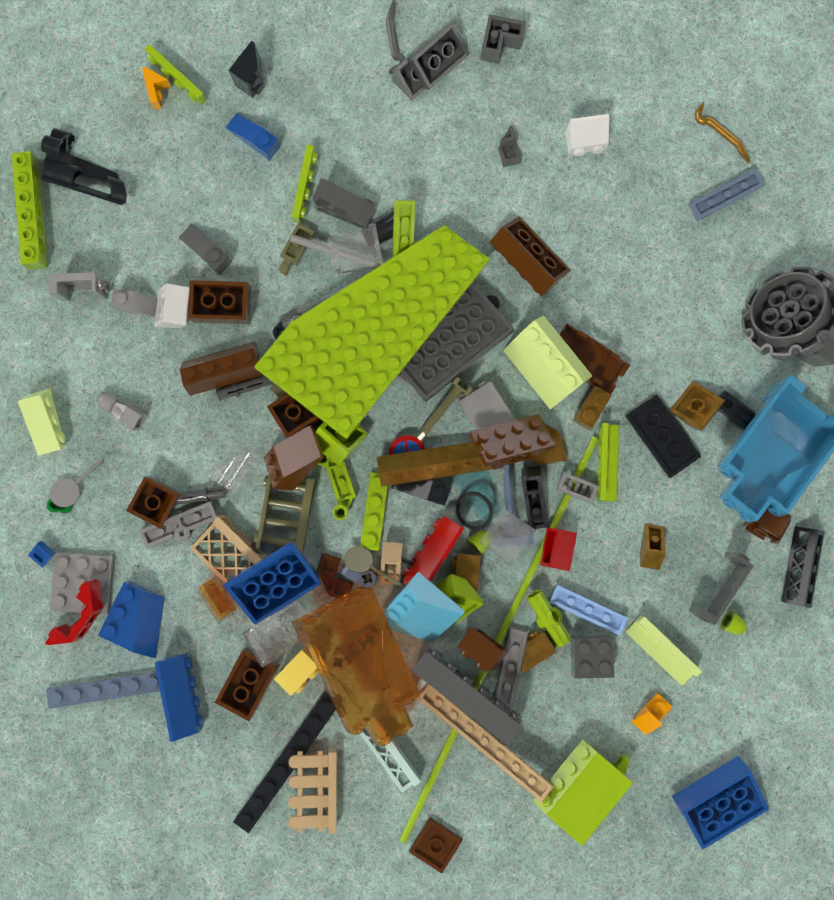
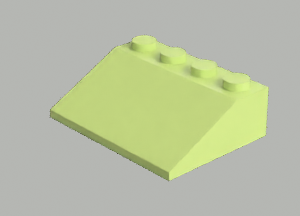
(547, 362)

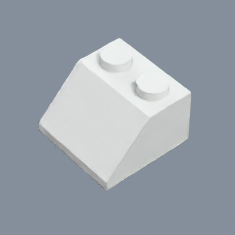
(588, 134)
(172, 306)

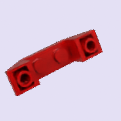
(91, 597)

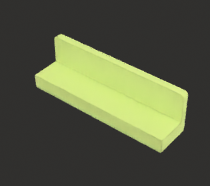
(662, 650)

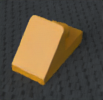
(154, 84)
(651, 714)

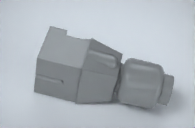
(122, 411)

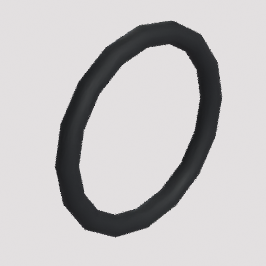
(489, 506)

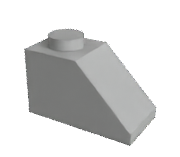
(133, 302)

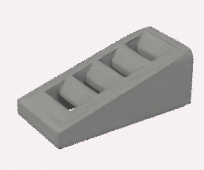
(591, 493)

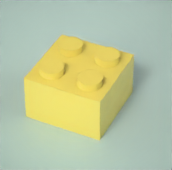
(296, 673)

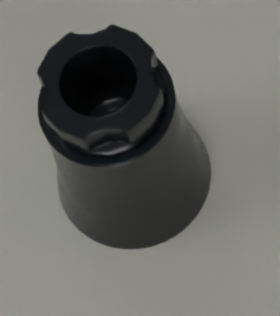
(385, 227)

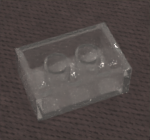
(274, 634)

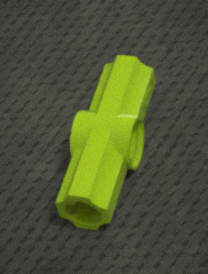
(549, 618)

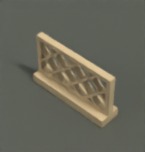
(234, 536)

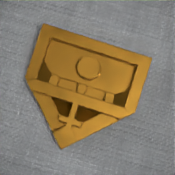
(554, 455)

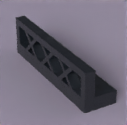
(810, 567)

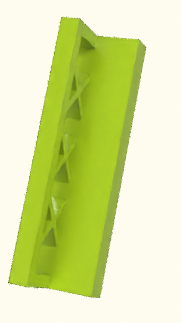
(607, 462)

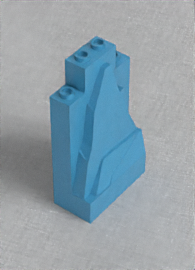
(777, 453)

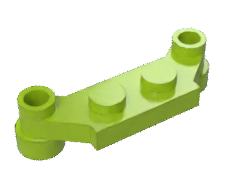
(341, 485)

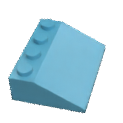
(422, 610)

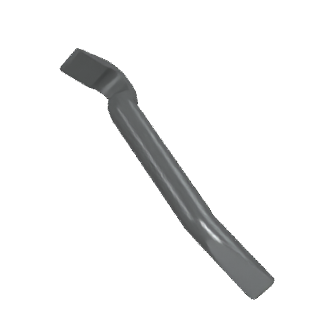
(392, 37)

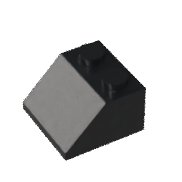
(247, 71)

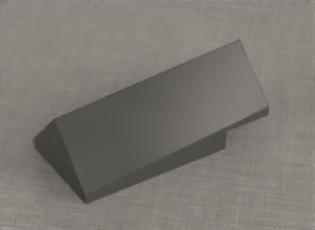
(430, 62)

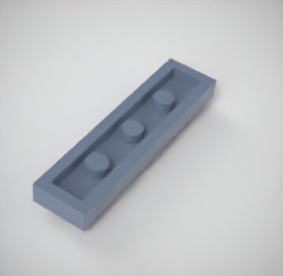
(726, 195)

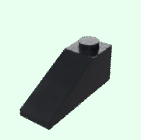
(425, 490)
(534, 497)

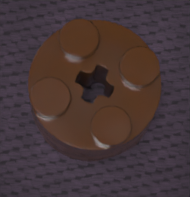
(769, 526)

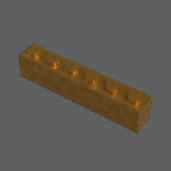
(429, 464)

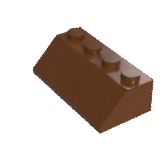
(529, 256)
(220, 368)

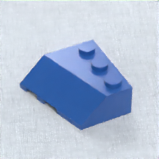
(134, 620)

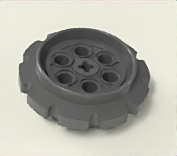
(791, 314)

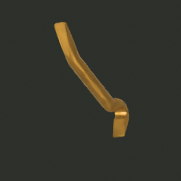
(722, 131)

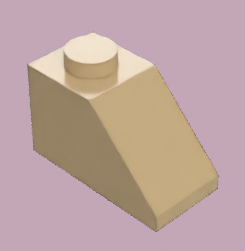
(391, 561)

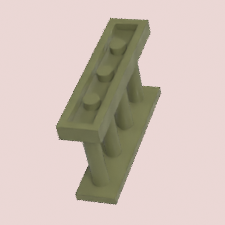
(300, 526)

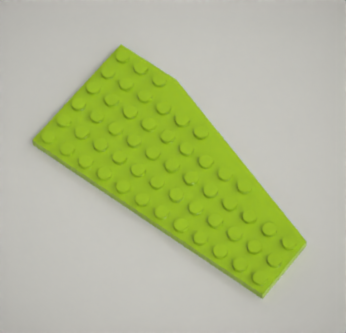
(361, 338)

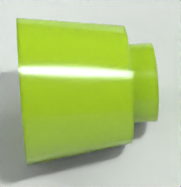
(475, 540)
(733, 623)

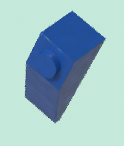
(254, 136)

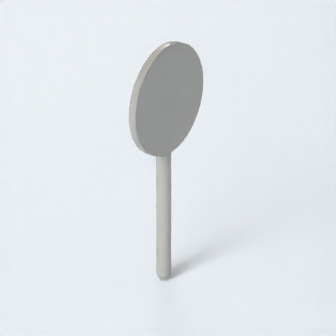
(66, 491)

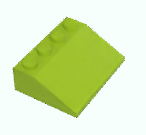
(584, 792)

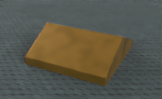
(697, 406)

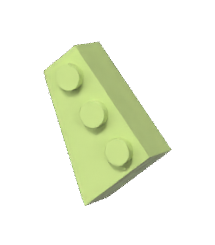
(42, 421)

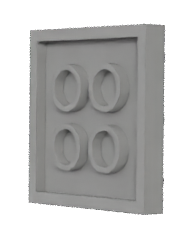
(73, 570)

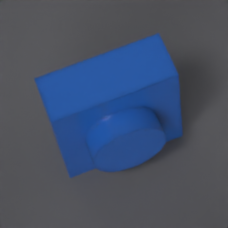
(41, 554)

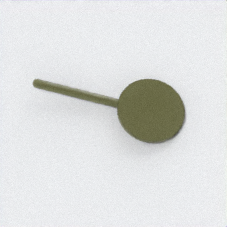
(360, 560)

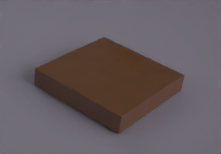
(435, 845)

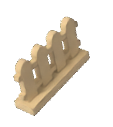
(314, 800)

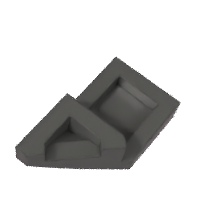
(508, 149)

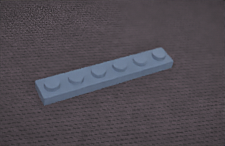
(102, 690)

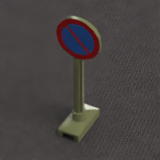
(411, 443)

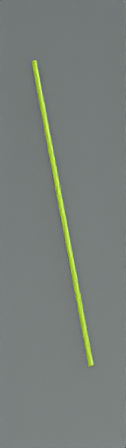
(499, 638)

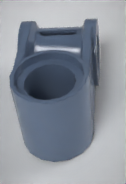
(359, 577)

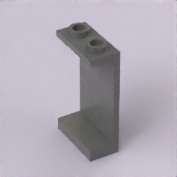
(727, 592)

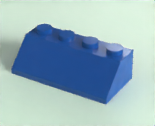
(179, 696)

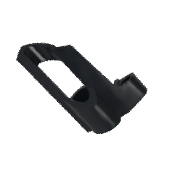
(63, 168)

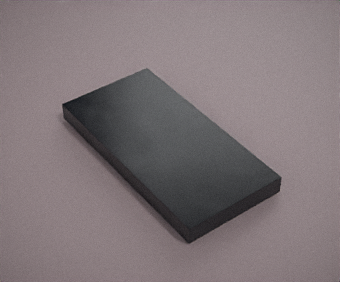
(662, 436)

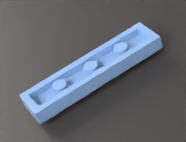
(588, 609)

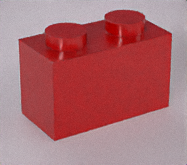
(558, 549)

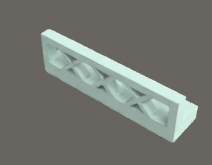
(400, 758)

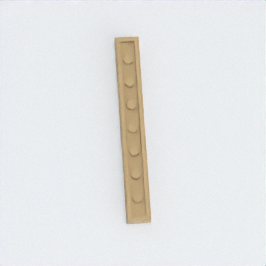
(487, 743)

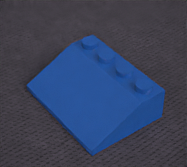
(273, 583)
(720, 802)

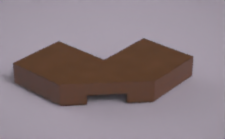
(327, 571)

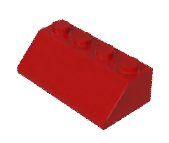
(435, 550)

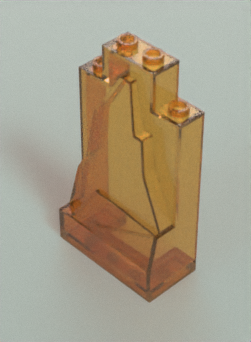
(360, 664)

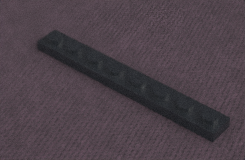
(281, 770)

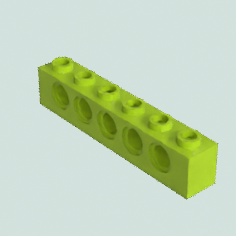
(29, 210)

